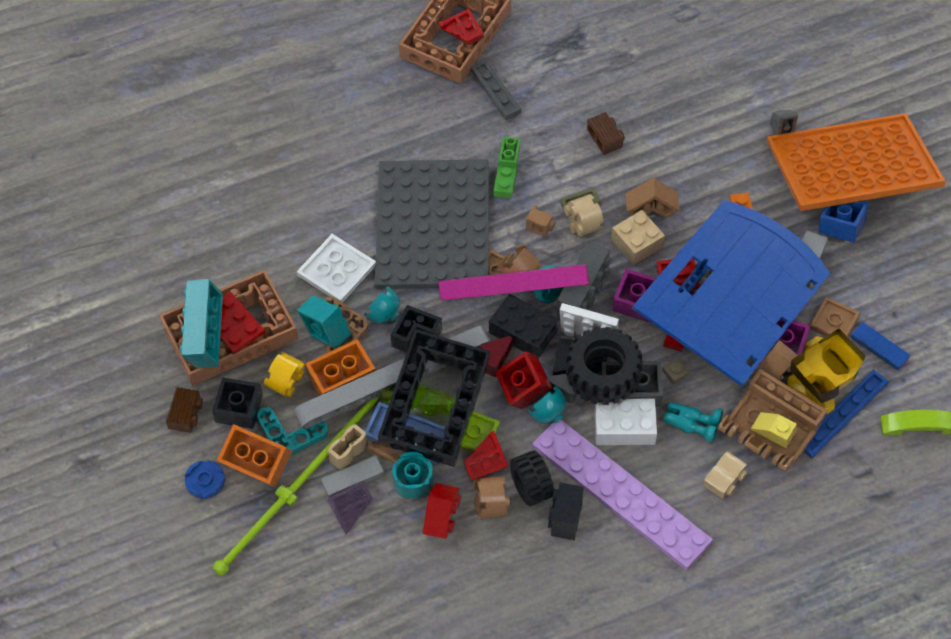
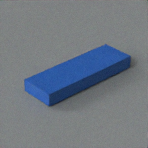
(880, 346)

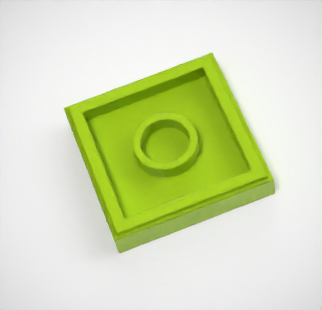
(478, 430)

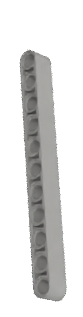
(371, 385)

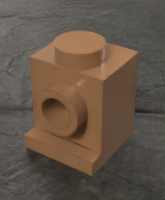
(539, 221)

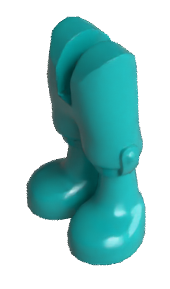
(686, 418)

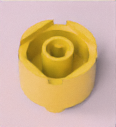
(284, 374)

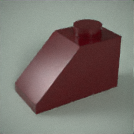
(499, 352)

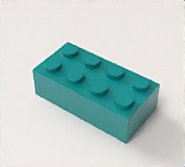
(202, 323)

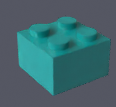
(324, 321)

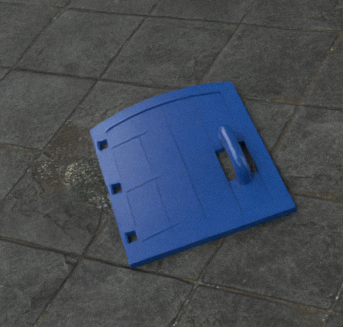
(753, 284)

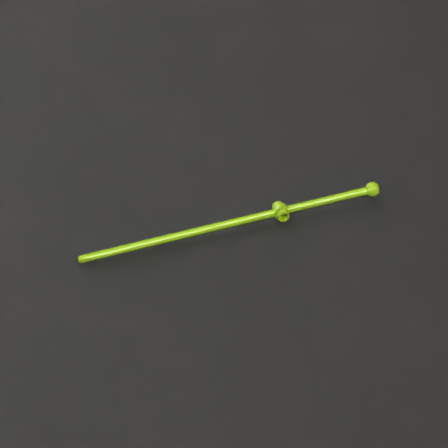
(287, 495)

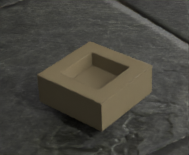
(676, 371)

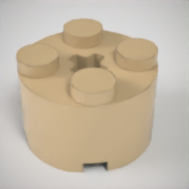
(584, 215)

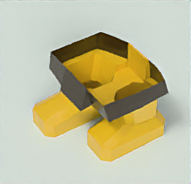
(825, 368)

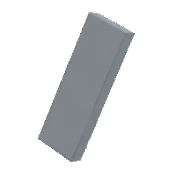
(350, 476)

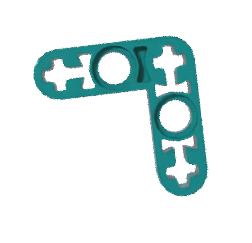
(290, 440)

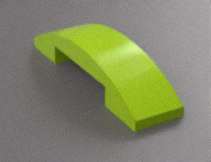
(916, 420)

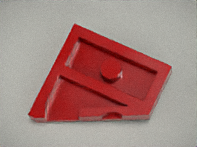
(463, 27)
(486, 458)

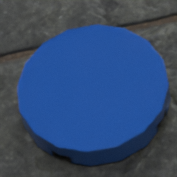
(204, 479)

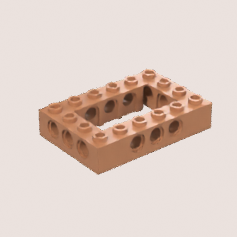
(417, 43)
(249, 291)

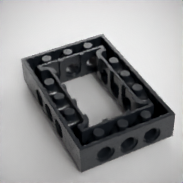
(444, 351)

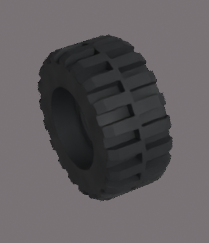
(609, 344)

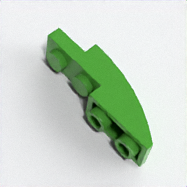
(507, 167)

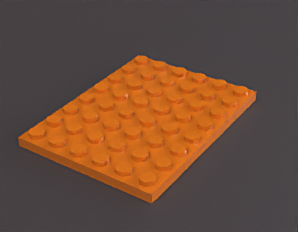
(854, 162)

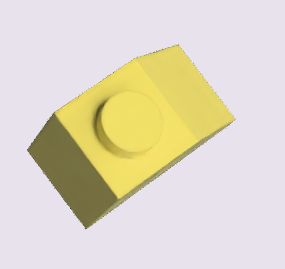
(775, 428)

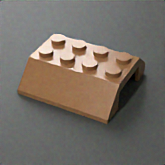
(772, 396)

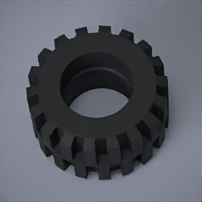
(532, 477)

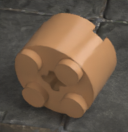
(519, 261)
(490, 497)

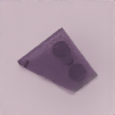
(350, 505)

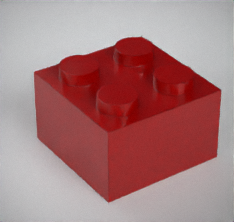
(523, 380)

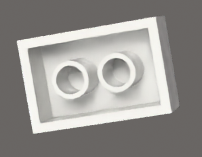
(626, 422)

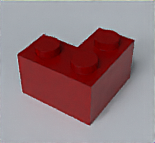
(439, 511)

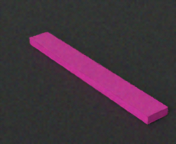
(514, 282)

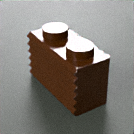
(605, 134)
(184, 410)

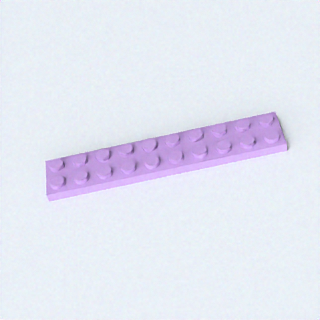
(622, 494)

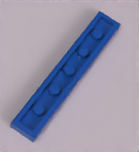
(846, 411)

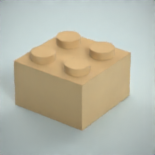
(637, 237)

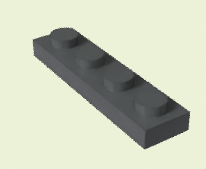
(496, 89)

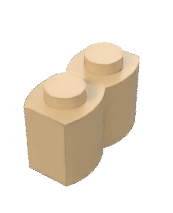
(346, 448)
(725, 475)

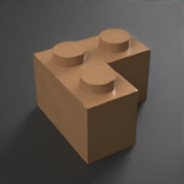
(652, 197)

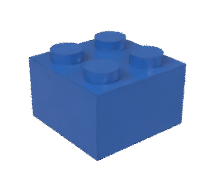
(844, 220)

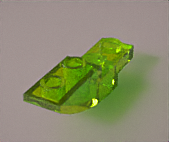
(429, 399)

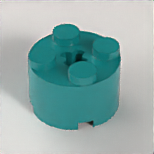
(412, 475)

